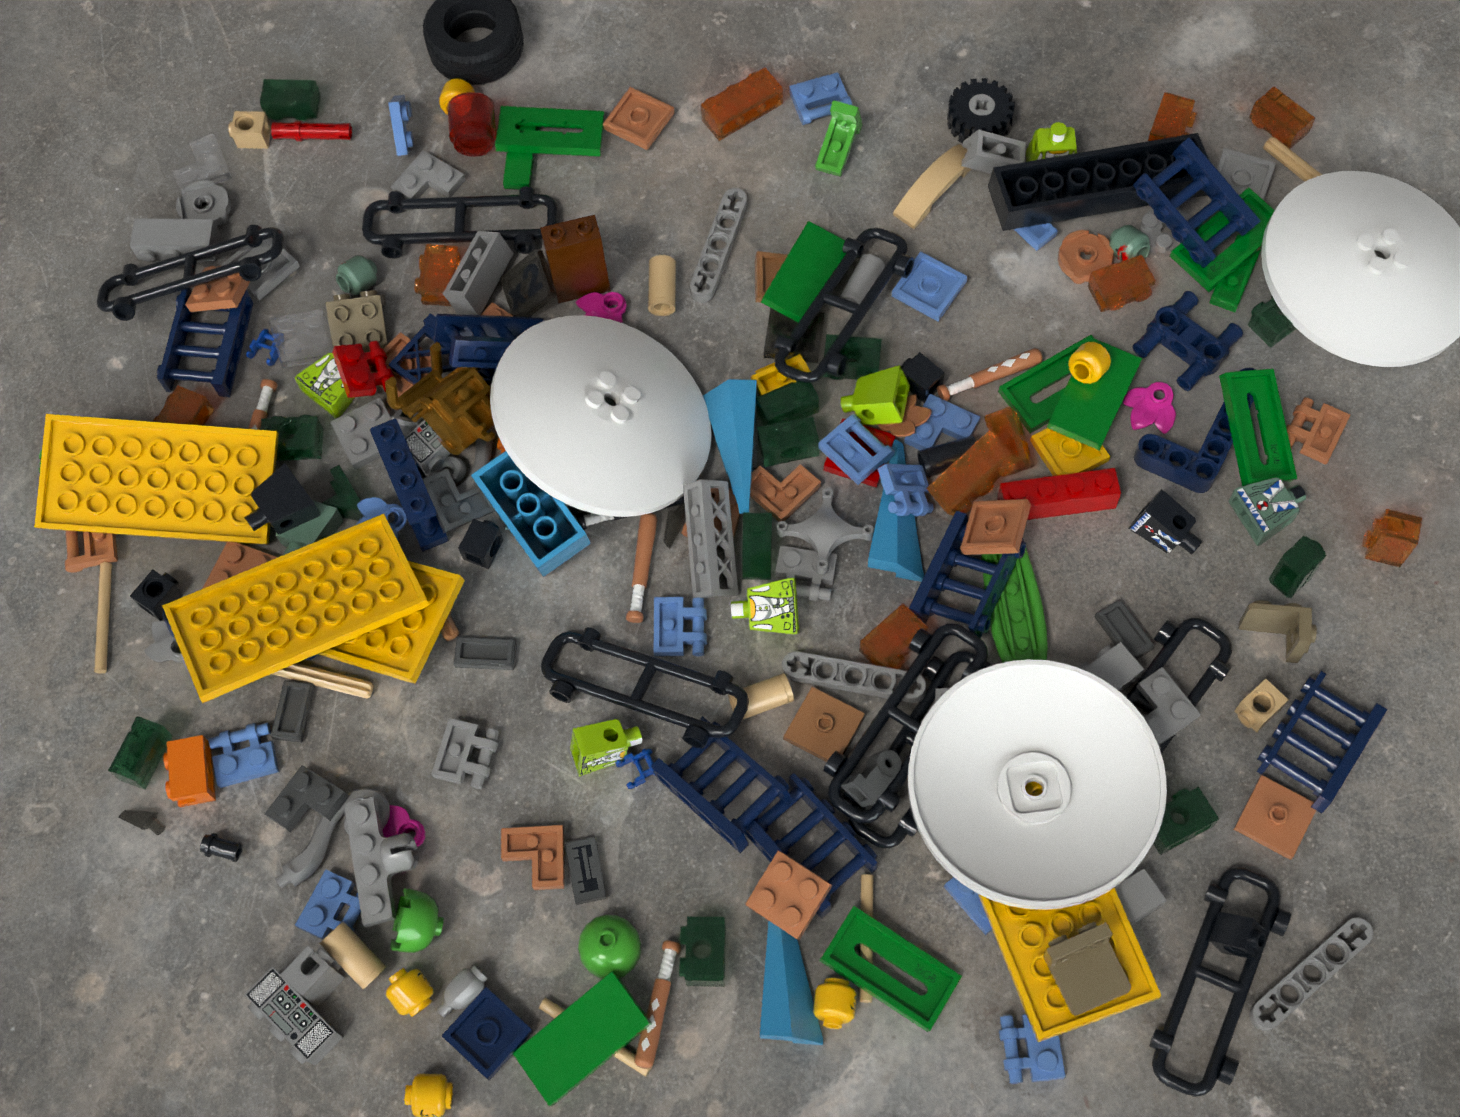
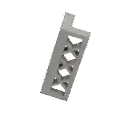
(705, 538)

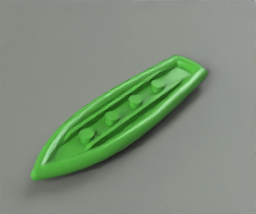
(1019, 616)

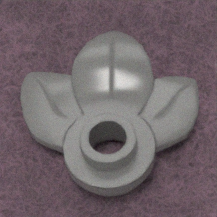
(165, 645)

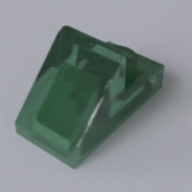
(345, 497)

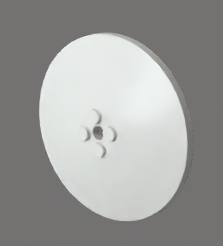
(1346, 297)
(577, 445)
(1050, 728)

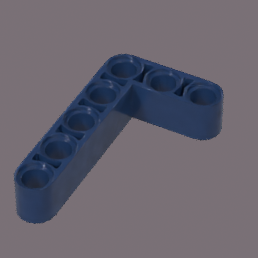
(1190, 461)

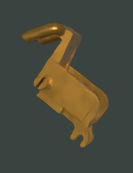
(451, 405)

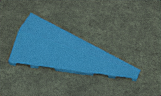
(732, 418)
(895, 537)
(786, 993)

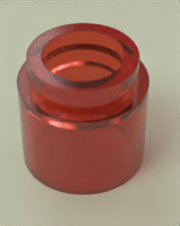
(472, 123)

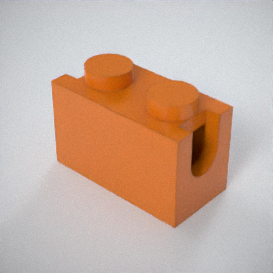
(189, 771)

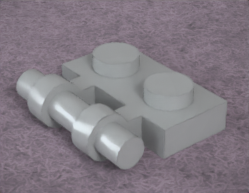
(802, 565)
(456, 750)

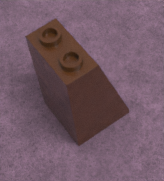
(576, 258)

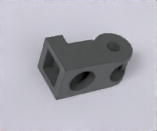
(873, 781)

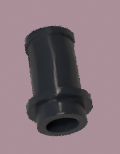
(220, 847)

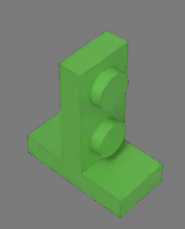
(839, 138)

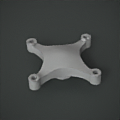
(824, 531)

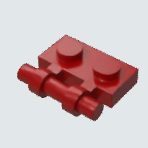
(355, 370)

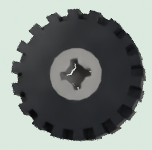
(993, 113)

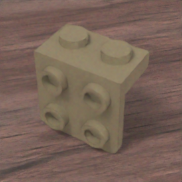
(357, 319)
(1282, 619)
(1086, 968)

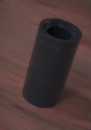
(940, 457)

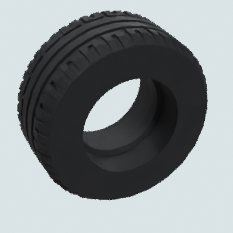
(478, 60)

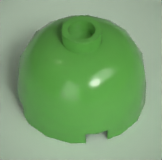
(415, 922)
(609, 945)

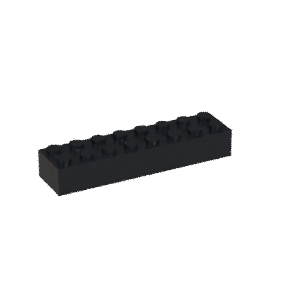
(1084, 182)

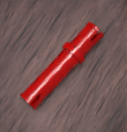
(302, 131)

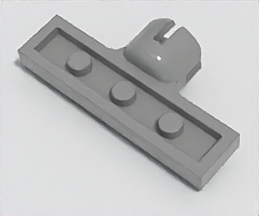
(376, 860)

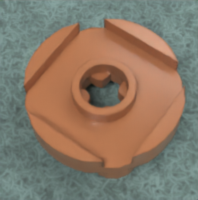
(1070, 252)

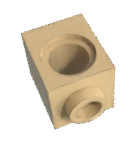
(250, 129)
(1266, 695)

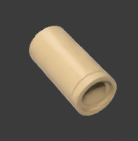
(662, 285)
(766, 695)
(352, 955)

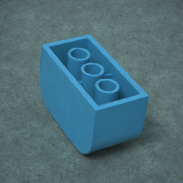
(533, 517)

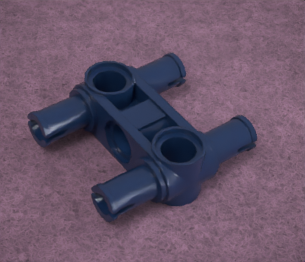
(1187, 340)

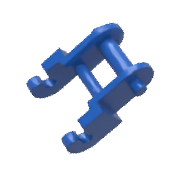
(259, 343)
(635, 759)

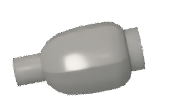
(462, 990)

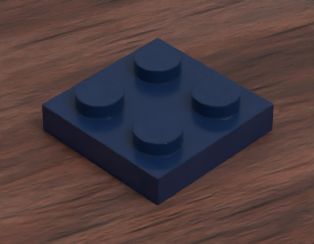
(487, 1033)

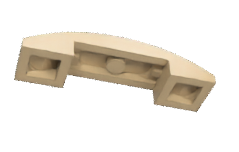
(930, 186)

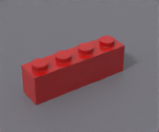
(1065, 493)

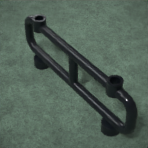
(393, 243)
(248, 268)
(833, 361)
(1170, 637)
(937, 672)
(696, 731)
(841, 767)
(1220, 1065)

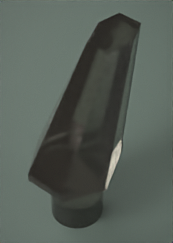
(673, 525)
(143, 820)

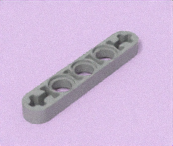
(718, 256)
(840, 670)
(1325, 967)

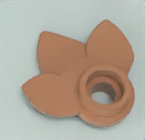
(913, 417)

